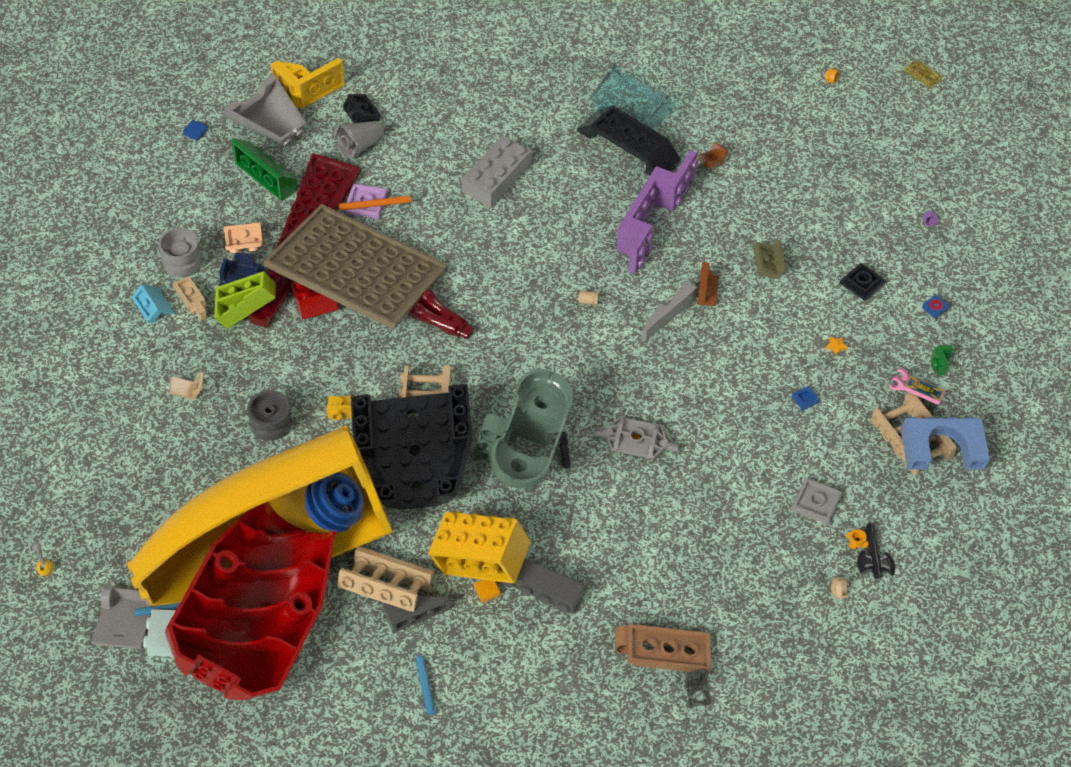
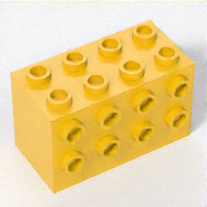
(480, 547)

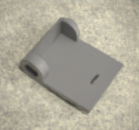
(117, 620)

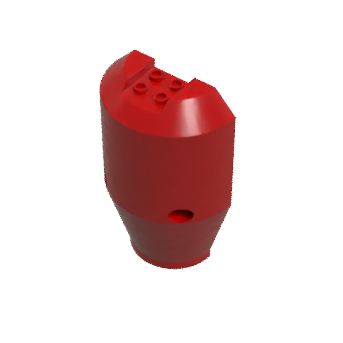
(251, 605)

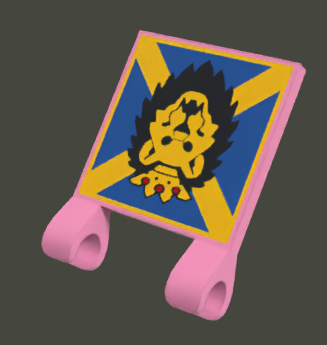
(917, 387)

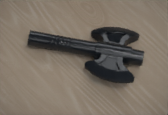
(874, 560)

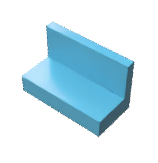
(151, 302)

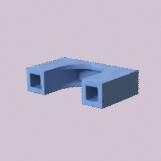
(966, 432)

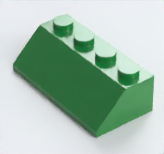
(264, 169)

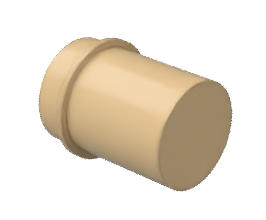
(588, 297)

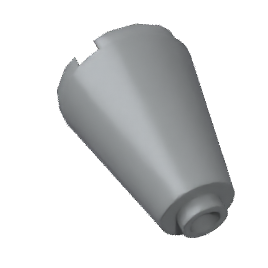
(357, 137)

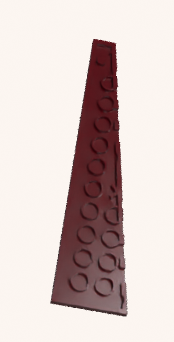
(324, 183)

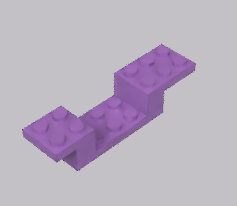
(661, 189)

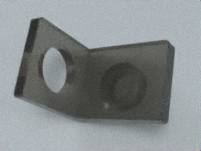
(697, 682)

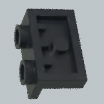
(360, 109)

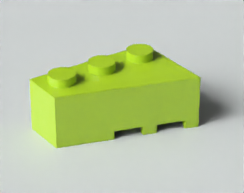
(242, 297)

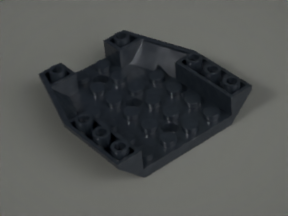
(387, 437)

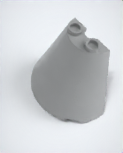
(269, 113)

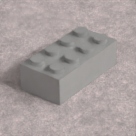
(496, 171)

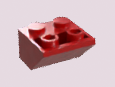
(311, 302)

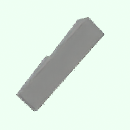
(663, 314)

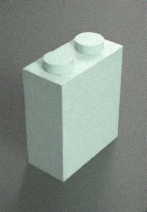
(156, 640)

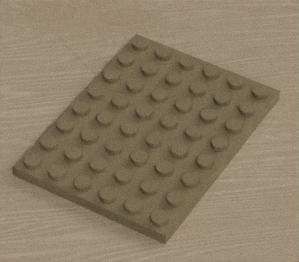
(356, 266)

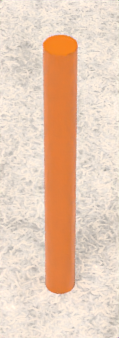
(374, 203)

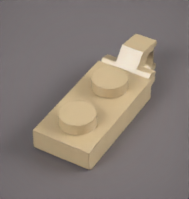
(191, 297)

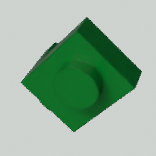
(939, 357)

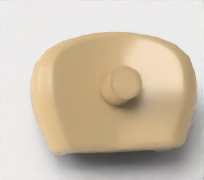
(839, 588)

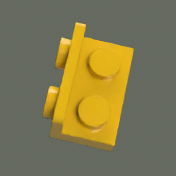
(339, 407)

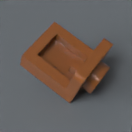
(714, 157)

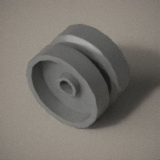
(269, 415)

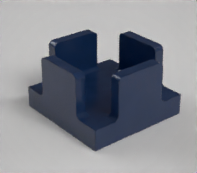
(241, 268)

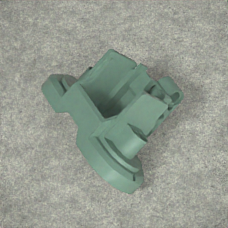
(536, 414)

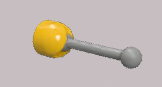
(42, 563)

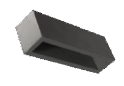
(548, 587)

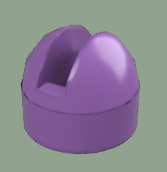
(932, 216)

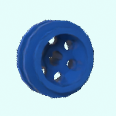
(334, 502)

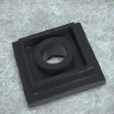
(862, 289)

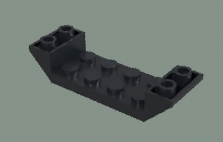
(632, 137)

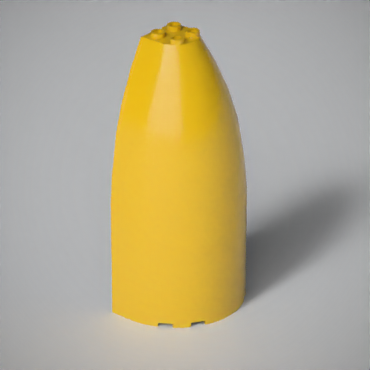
(179, 546)

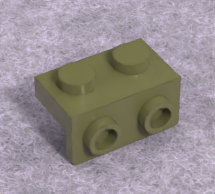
(769, 259)

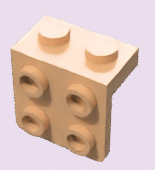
(243, 236)

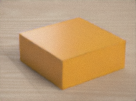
(486, 590)

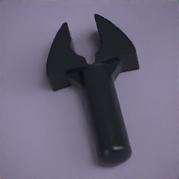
(562, 444)

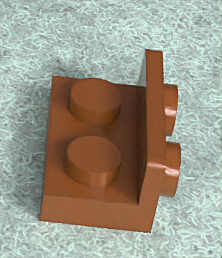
(708, 286)

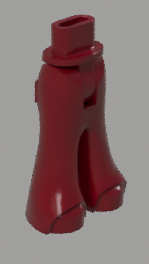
(433, 312)

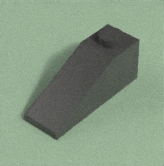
(425, 608)

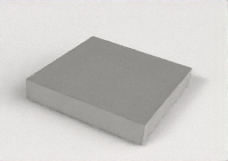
(816, 501)

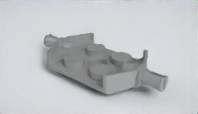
(649, 446)

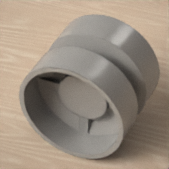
(180, 252)

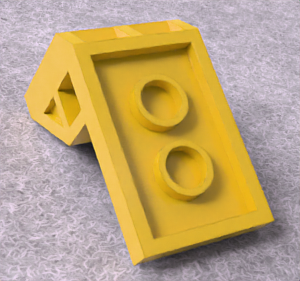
(311, 85)

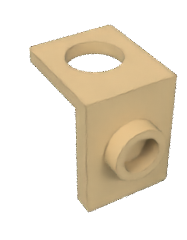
(186, 388)

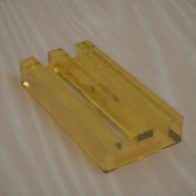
(921, 75)

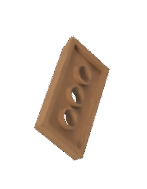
(631, 638)

